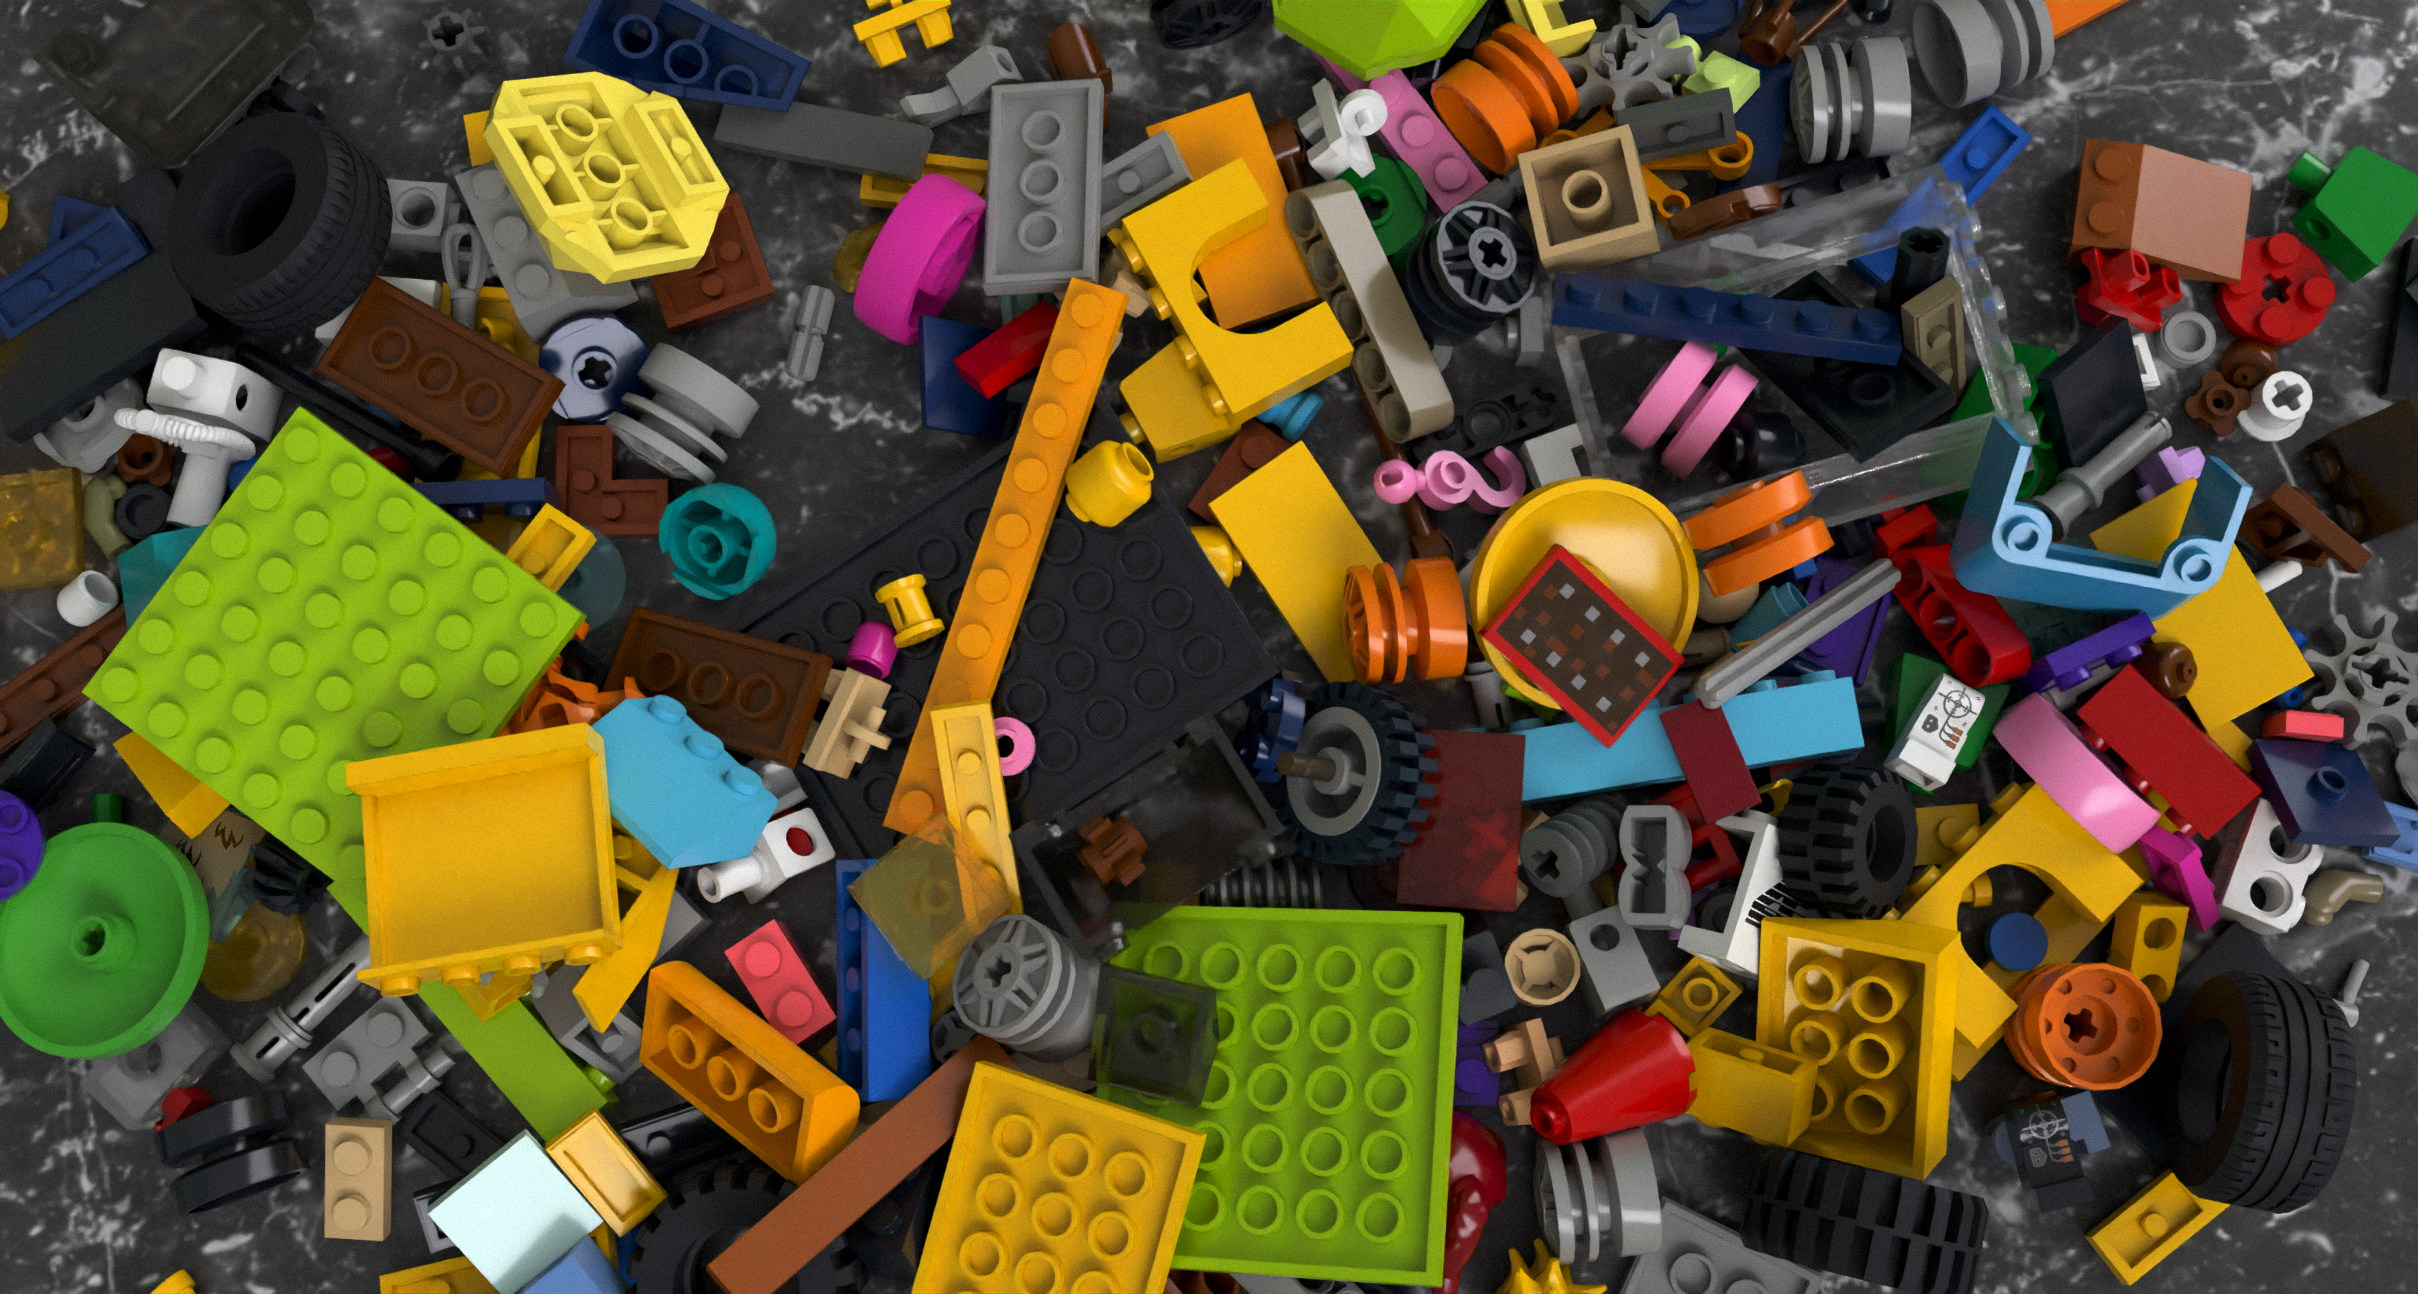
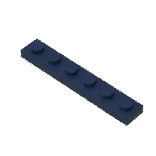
(1726, 318)

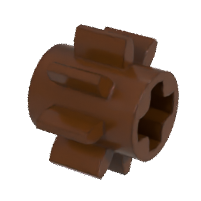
(1112, 850)

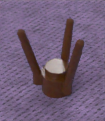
(1772, 35)

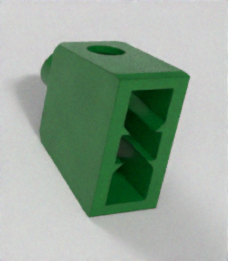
(2353, 207)
(1905, 686)

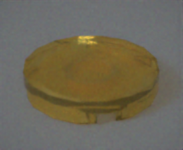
(257, 956)

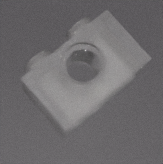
(133, 1092)

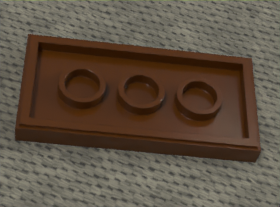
(440, 377)
(731, 683)

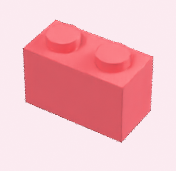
(784, 983)

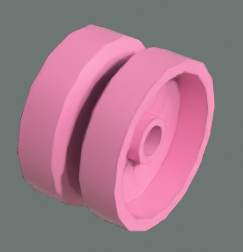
(1688, 406)

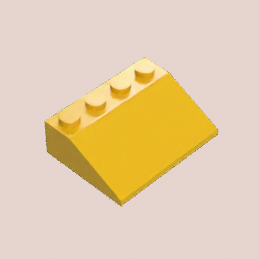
(1879, 1020)

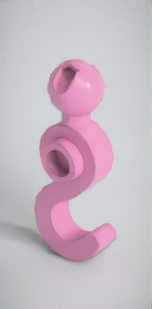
(1449, 480)

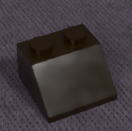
(2372, 471)

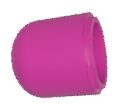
(872, 649)

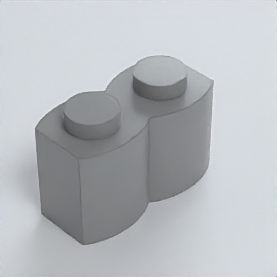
(1657, 851)

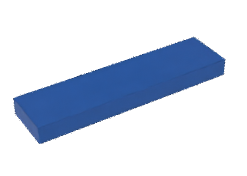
(1974, 161)

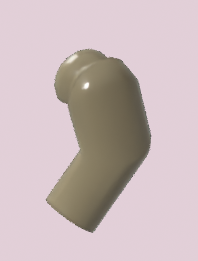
(2333, 888)

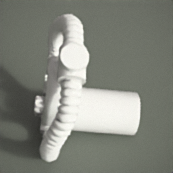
(207, 464)

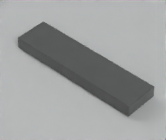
(829, 139)

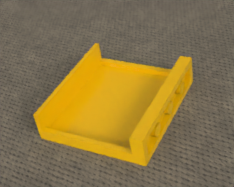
(487, 858)

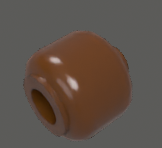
(2248, 362)
(2167, 667)

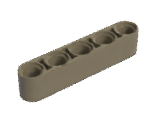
(1371, 310)

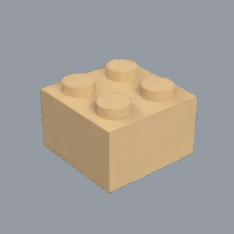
(1588, 202)

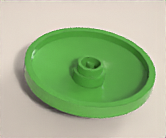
(102, 942)

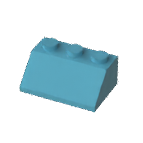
(680, 785)

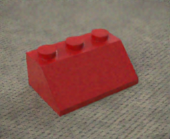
(2167, 754)

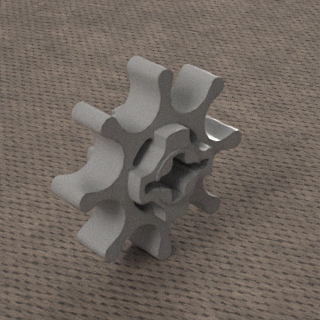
(1629, 64)
(2367, 681)

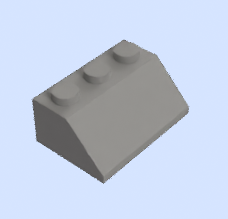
(535, 288)

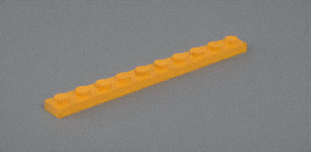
(1014, 532)

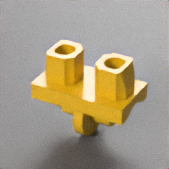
(880, 31)

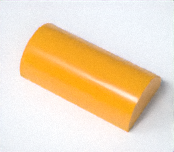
(744, 1073)

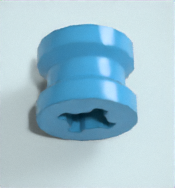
(1293, 414)

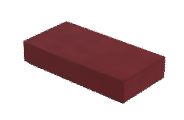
(1710, 760)

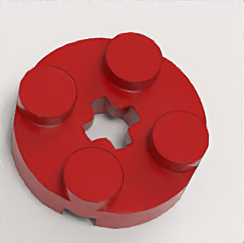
(2304, 286)

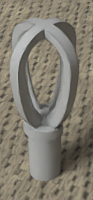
(466, 298)

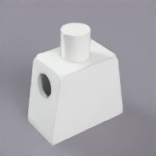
(207, 393)

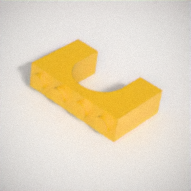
(1240, 370)
(2029, 834)

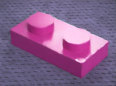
(2178, 873)

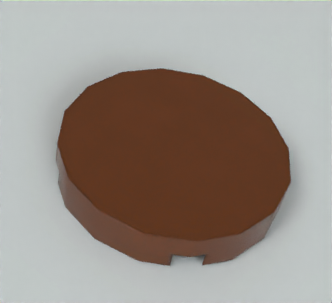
(1725, 211)

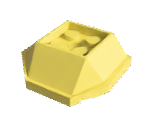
(606, 174)

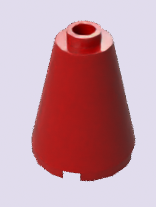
(1616, 1081)

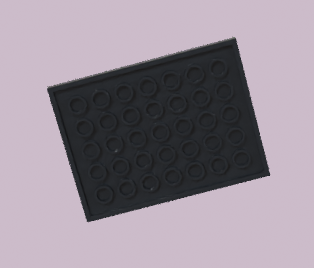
(1106, 665)

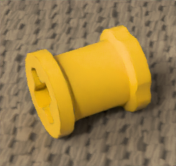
(909, 610)

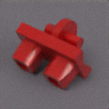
(2126, 289)

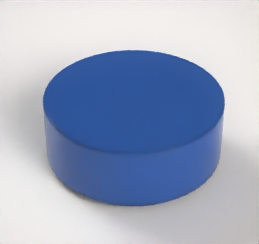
(2015, 942)

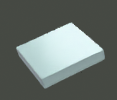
(515, 1214)

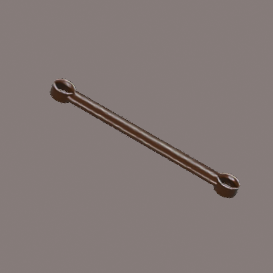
(1423, 539)

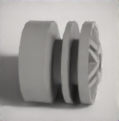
(1980, 45)
(1862, 99)
(682, 415)
(1027, 989)
(1598, 1195)

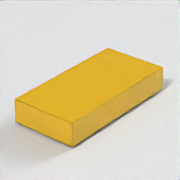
(606, 1171)

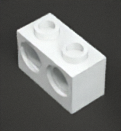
(2250, 859)

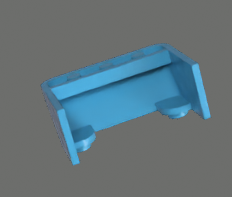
(2009, 552)

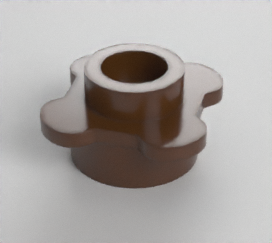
(2201, 408)
(132, 463)

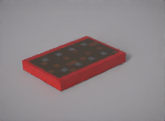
(1581, 645)

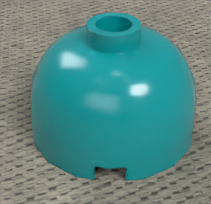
(718, 539)

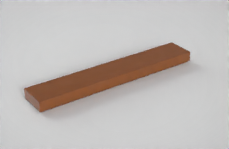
(854, 1178)

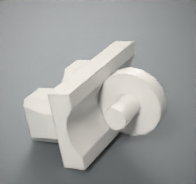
(1341, 129)

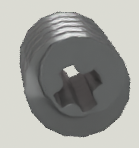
(1574, 845)

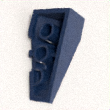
(685, 54)

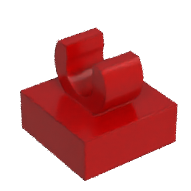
(1904, 531)

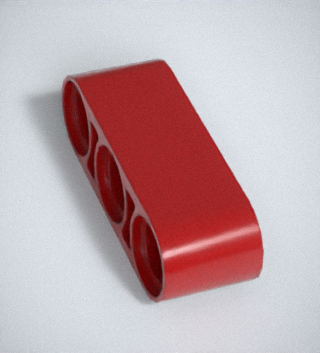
(1962, 625)

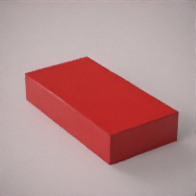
(1008, 351)

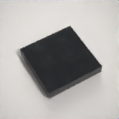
(2092, 392)

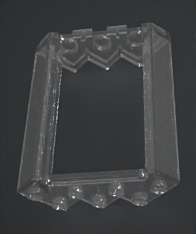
(1807, 240)

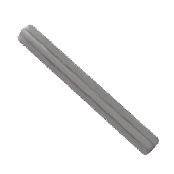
(1796, 633)

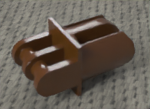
(1077, 56)

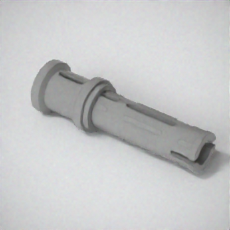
(2083, 488)
(297, 1031)

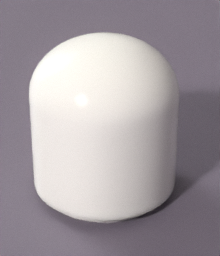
(87, 598)

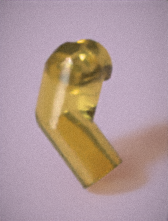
(853, 254)

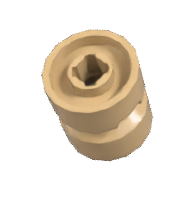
(1541, 967)

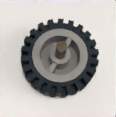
(1355, 776)

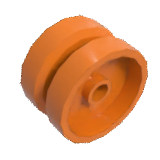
(1756, 532)

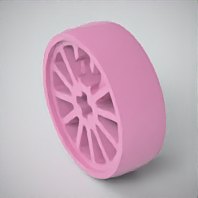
(2075, 773)

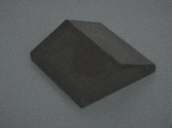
(1153, 1035)

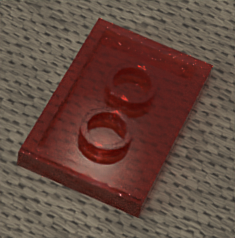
(1473, 829)

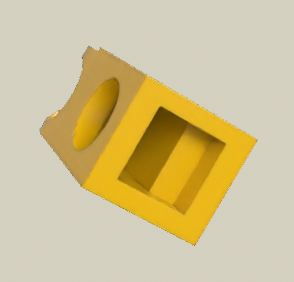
(2149, 940)

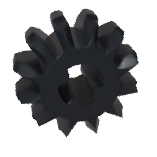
(284, 878)

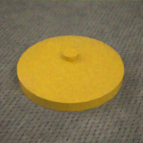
(1610, 530)

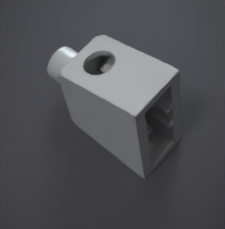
(1611, 977)

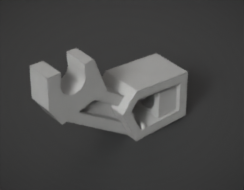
(965, 90)

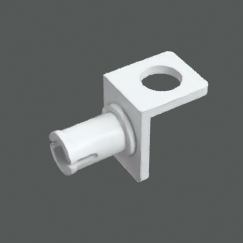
(769, 861)

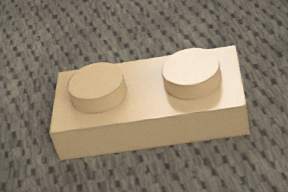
(358, 1178)

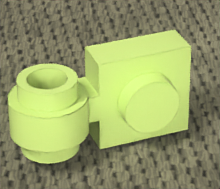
(1715, 73)

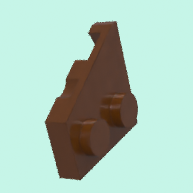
(2290, 528)

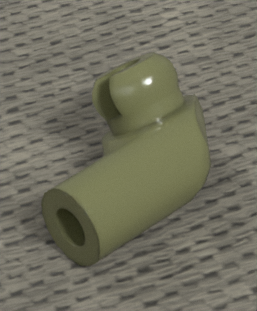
(99, 515)

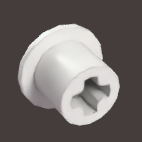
(2276, 407)

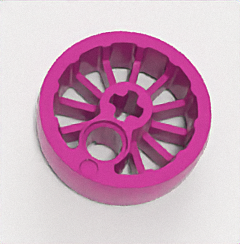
(919, 257)

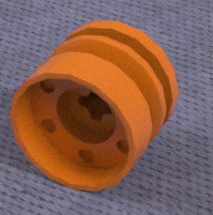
(1505, 97)
(1413, 620)
(2112, 1017)

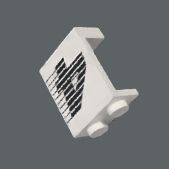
(1758, 896)

